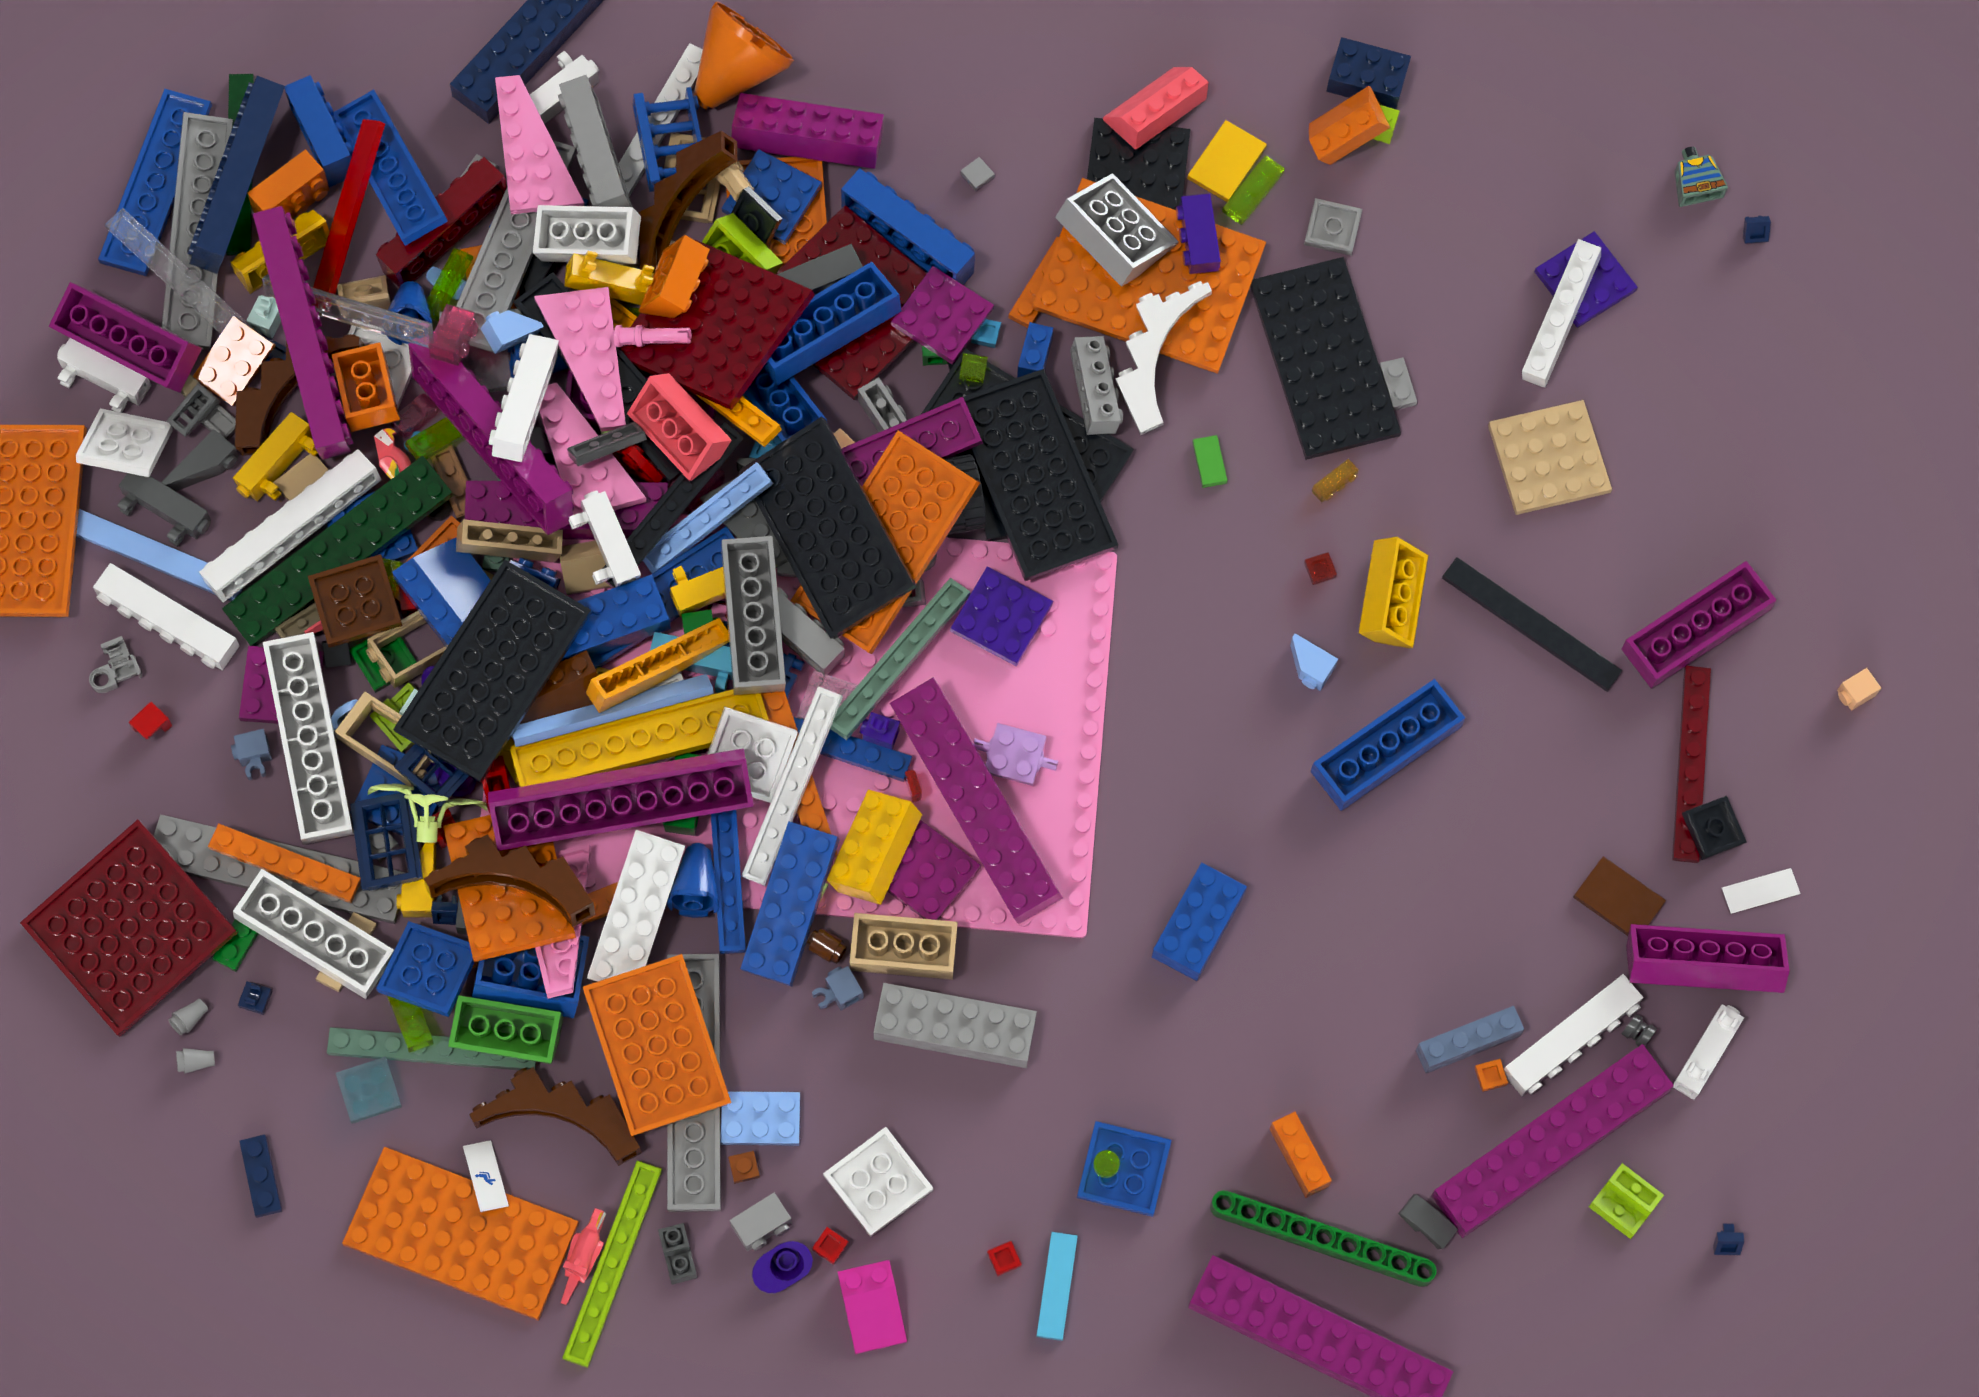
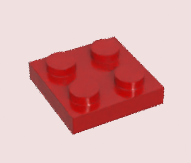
(637, 465)

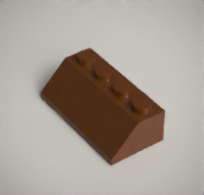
(564, 689)

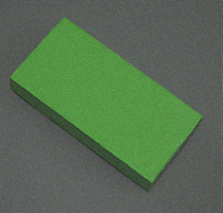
(1209, 461)

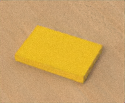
(1226, 161)

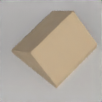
(368, 291)
(578, 564)

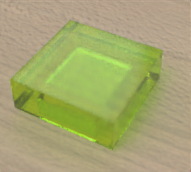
(973, 367)

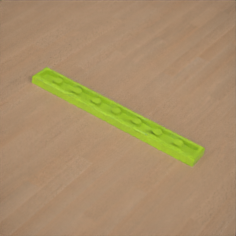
(612, 1264)

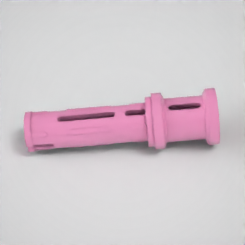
(640, 336)

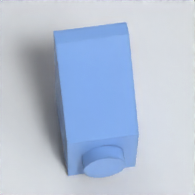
(508, 329)
(1312, 662)

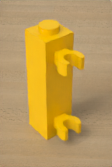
(622, 281)
(274, 458)
(697, 592)

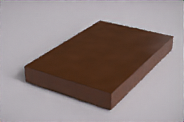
(1618, 897)

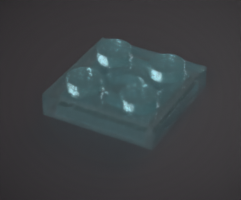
(368, 1090)

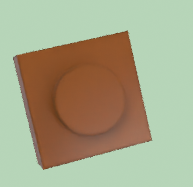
(744, 1167)

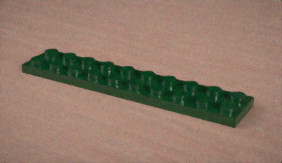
(352, 538)

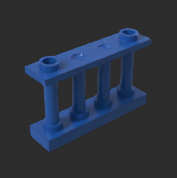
(647, 131)

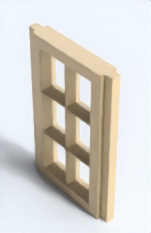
(712, 187)

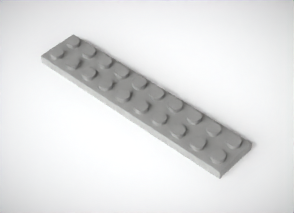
(199, 157)
(502, 260)
(189, 844)
(695, 1141)

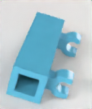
(715, 664)

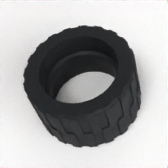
(974, 513)

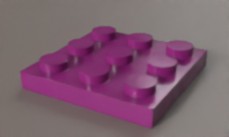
(942, 315)
(257, 695)
(931, 873)

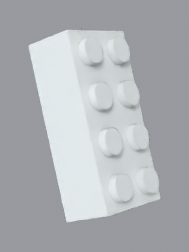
(579, 229)

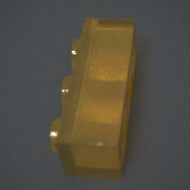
(1335, 481)

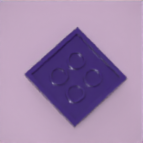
(1606, 288)
(1001, 616)

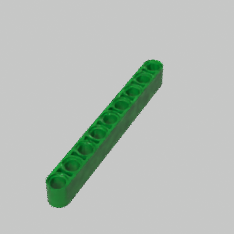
(1336, 1236)

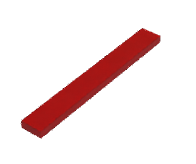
(349, 205)

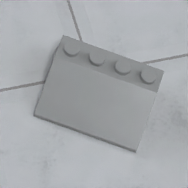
(1115, 229)

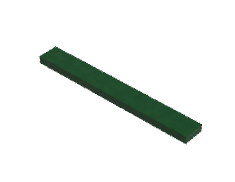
(242, 235)

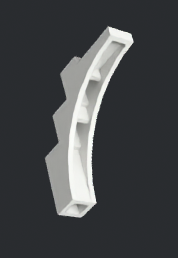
(1158, 318)

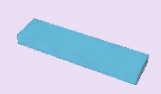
(1057, 1286)

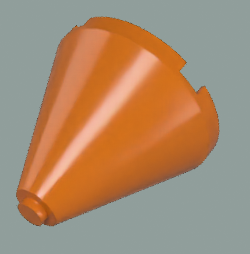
(735, 58)

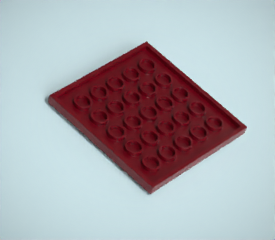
(735, 328)
(875, 350)
(128, 928)

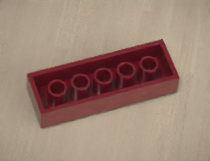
(464, 206)

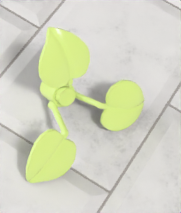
(427, 826)

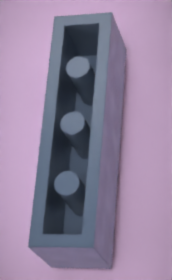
(1469, 1039)

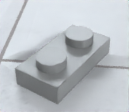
(1398, 383)

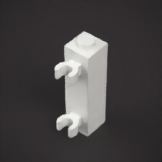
(546, 96)
(102, 371)
(609, 538)
(1708, 1051)

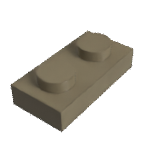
(299, 623)

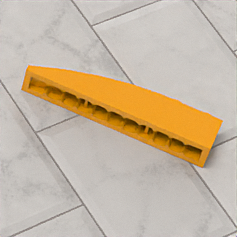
(656, 665)

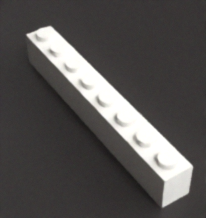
(290, 525)

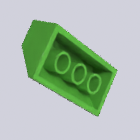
(505, 1029)

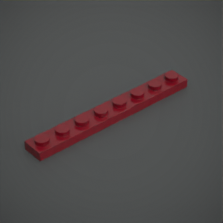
(1691, 758)

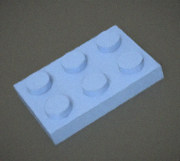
(761, 1119)

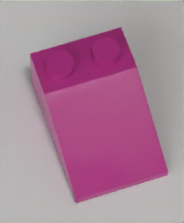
(872, 1306)

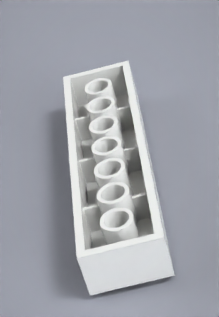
(308, 738)

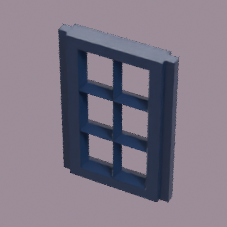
(447, 789)
(363, 846)

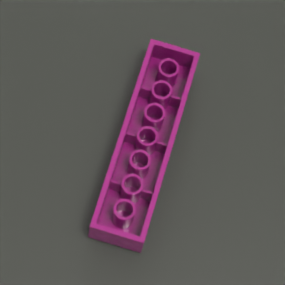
(495, 503)

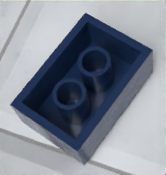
(1366, 65)

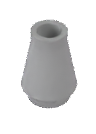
(187, 1017)
(192, 1060)

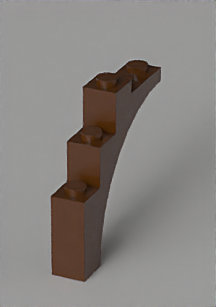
(673, 195)
(258, 407)
(518, 869)
(531, 1098)

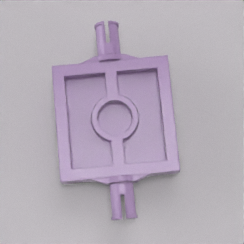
(1015, 754)

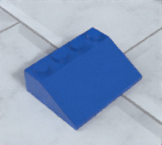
(442, 587)
(519, 981)

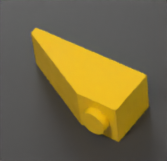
(414, 898)

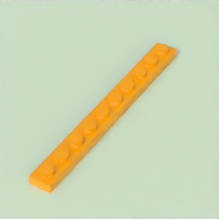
(743, 415)

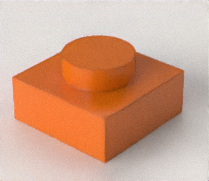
(1491, 1075)

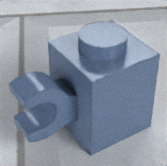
(252, 750)
(841, 988)

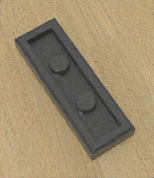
(606, 443)

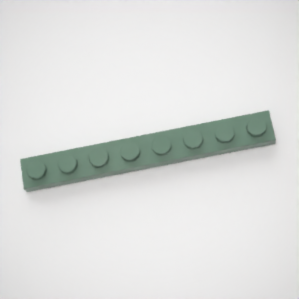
(899, 658)
(392, 1045)

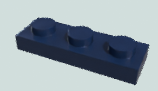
(260, 1176)

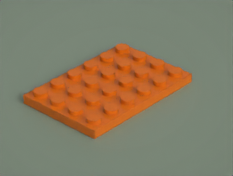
(504, 917)
(656, 1045)

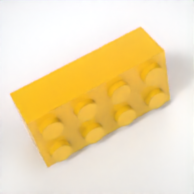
(874, 847)

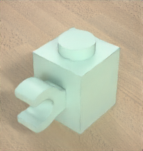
(265, 316)

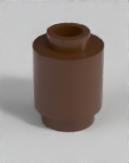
(826, 945)

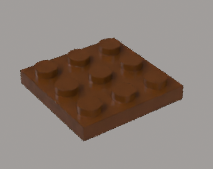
(355, 601)

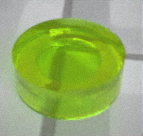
(1106, 1164)

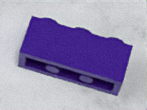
(1198, 233)

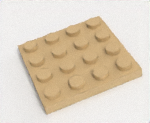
(1549, 457)

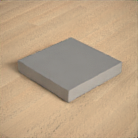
(1333, 226)

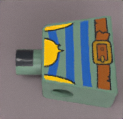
(1698, 179)

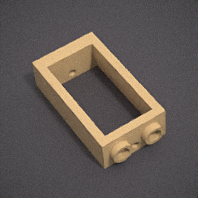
(384, 638)
(354, 720)

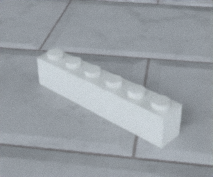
(1561, 313)
(524, 398)
(166, 617)
(1572, 1035)

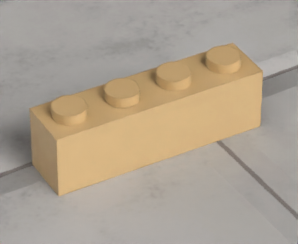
(508, 541)

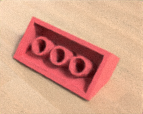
(1158, 105)
(678, 425)

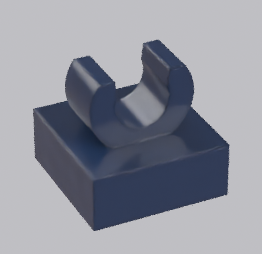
(1756, 229)
(444, 912)
(255, 998)
(1728, 1241)

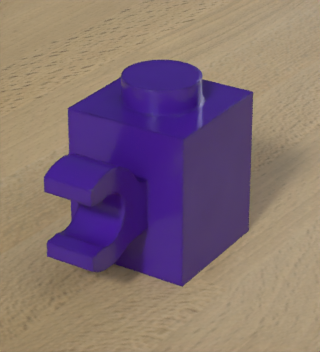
(880, 730)

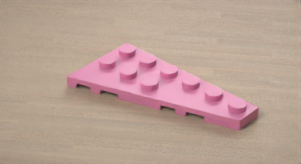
(531, 158)
(586, 340)
(568, 427)
(559, 959)

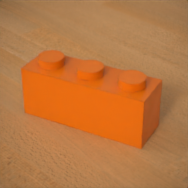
(1300, 1154)

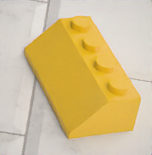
(251, 266)
(1393, 592)

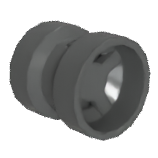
(1634, 1028)

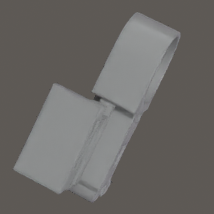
(120, 665)

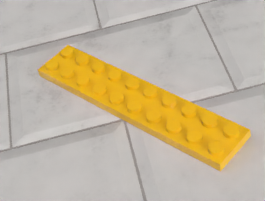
(630, 740)

